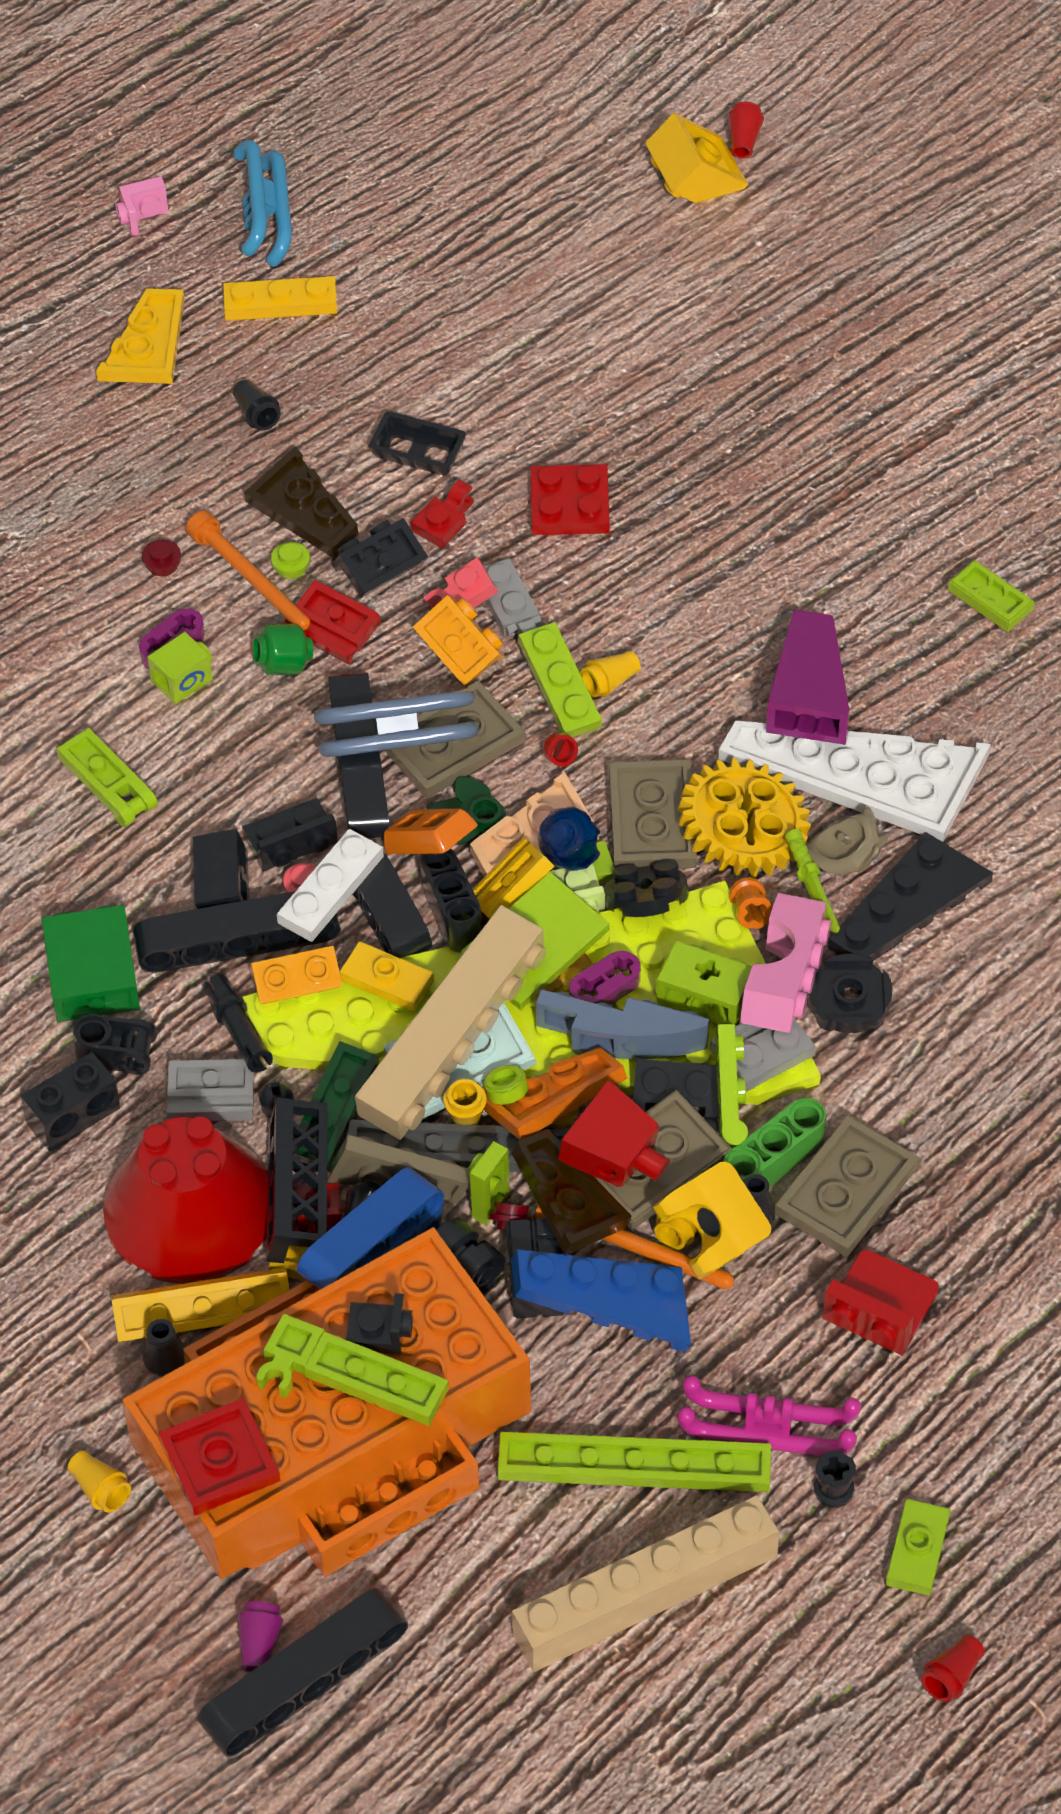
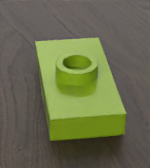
(991, 595)
(918, 1547)

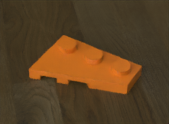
(558, 1092)

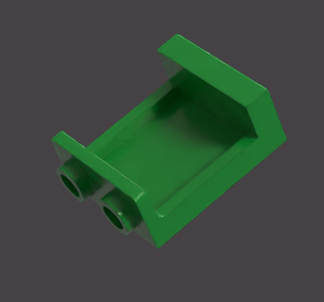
(90, 963)

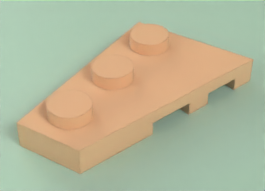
(504, 835)

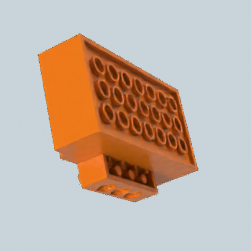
(344, 1464)

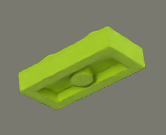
(489, 1181)

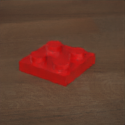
(570, 499)
(219, 1456)

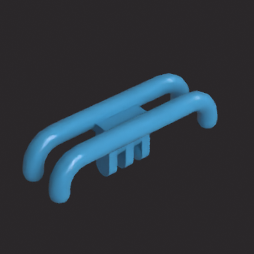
(264, 199)

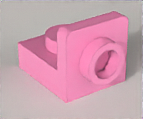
(141, 201)

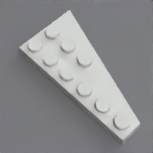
(893, 775)

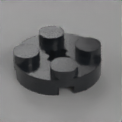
(646, 889)
(856, 1014)

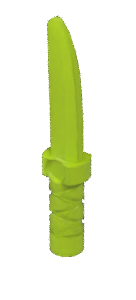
(808, 873)

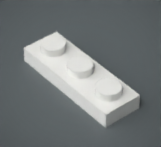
(330, 885)

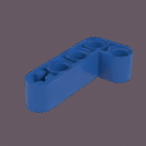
(382, 1222)

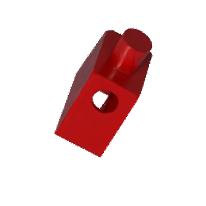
(613, 1140)

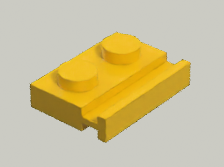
(511, 877)

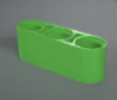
(784, 1134)

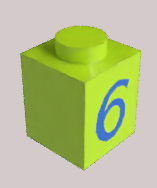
(180, 667)

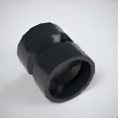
(478, 1258)

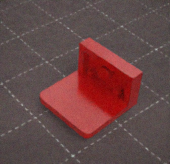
(880, 1301)

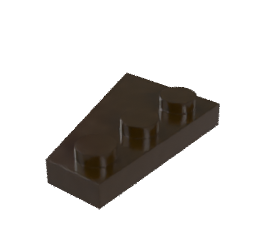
(301, 504)
(570, 1199)

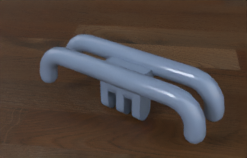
(396, 723)

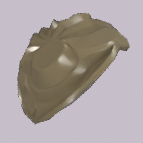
(848, 844)

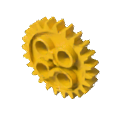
(726, 819)

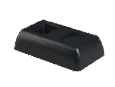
(423, 435)

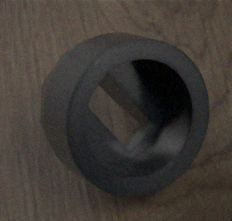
(266, 1096)

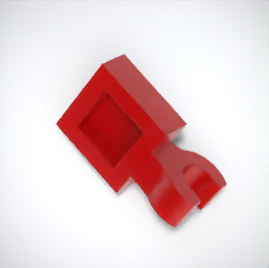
(443, 520)

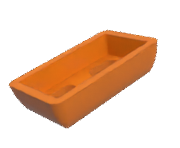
(428, 831)

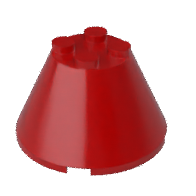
(187, 1202)

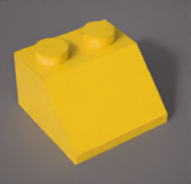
(694, 160)

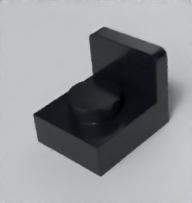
(380, 1325)

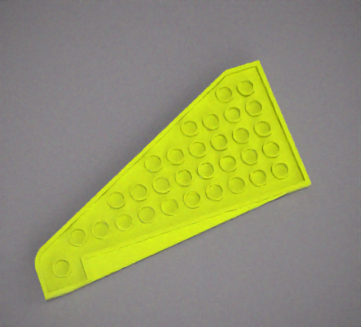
(309, 1027)

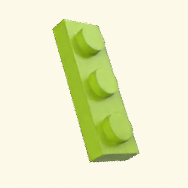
(559, 680)
(376, 1378)

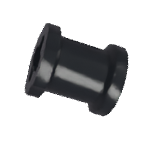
(830, 1466)

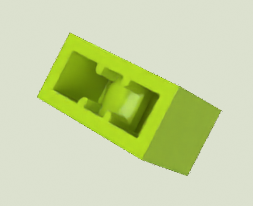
(703, 983)

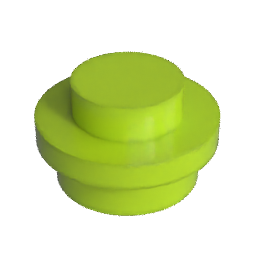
(290, 559)

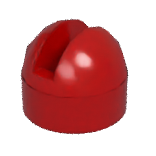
(564, 752)

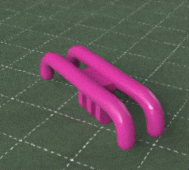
(768, 1420)

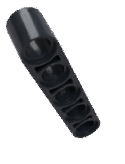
(361, 772)
(219, 934)
(302, 1672)

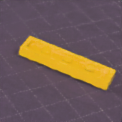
(196, 1303)

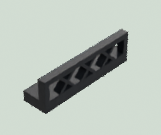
(280, 1178)

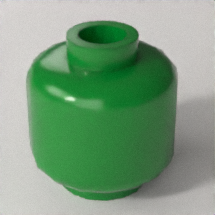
(282, 649)

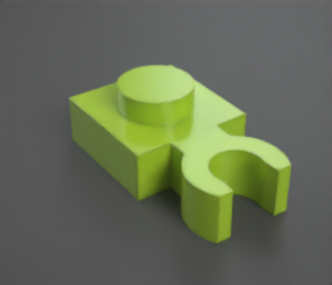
(288, 1352)

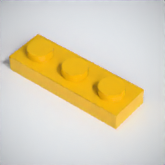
(280, 298)

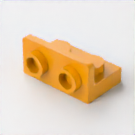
(459, 639)
(296, 975)

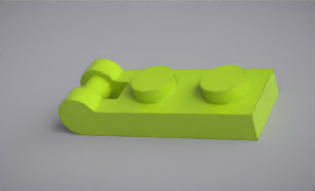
(106, 776)
(730, 1089)

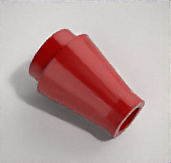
(744, 126)
(951, 1670)

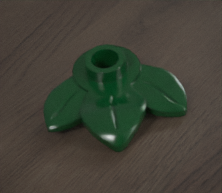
(477, 801)

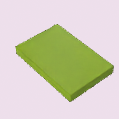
(568, 931)

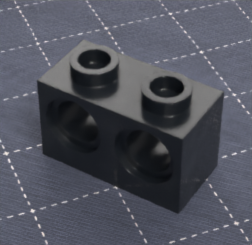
(70, 1101)

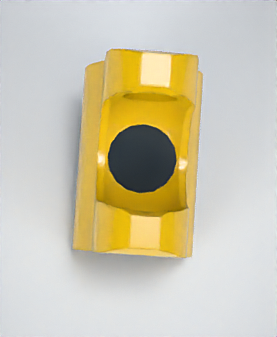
(721, 1212)

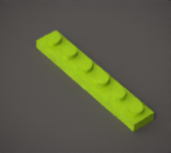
(634, 1461)

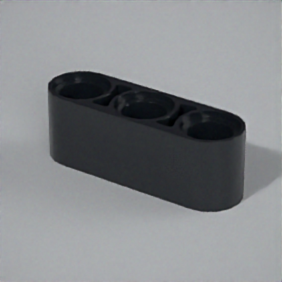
(451, 898)
(392, 912)

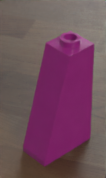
(809, 683)

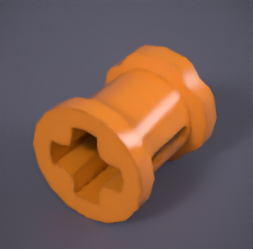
(751, 903)

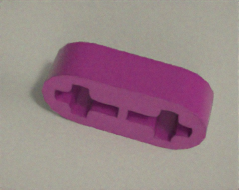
(169, 630)
(603, 979)

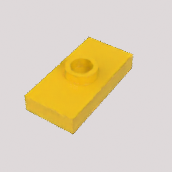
(386, 976)

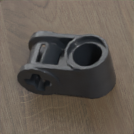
(116, 1042)

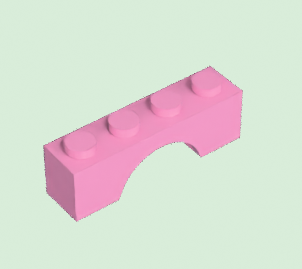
(777, 989)

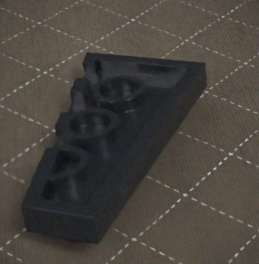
(909, 897)

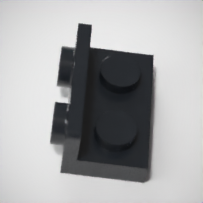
(381, 557)
(290, 834)

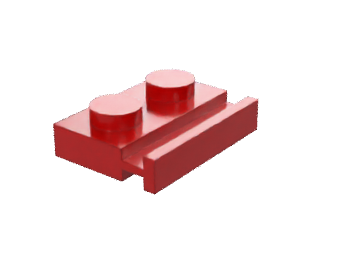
(336, 621)

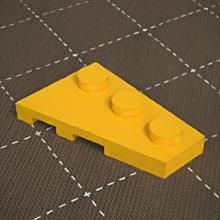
(149, 342)

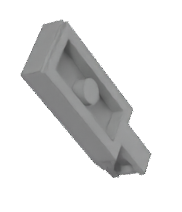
(512, 605)

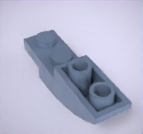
(637, 1032)

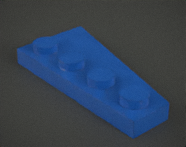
(608, 1291)

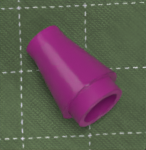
(258, 1633)

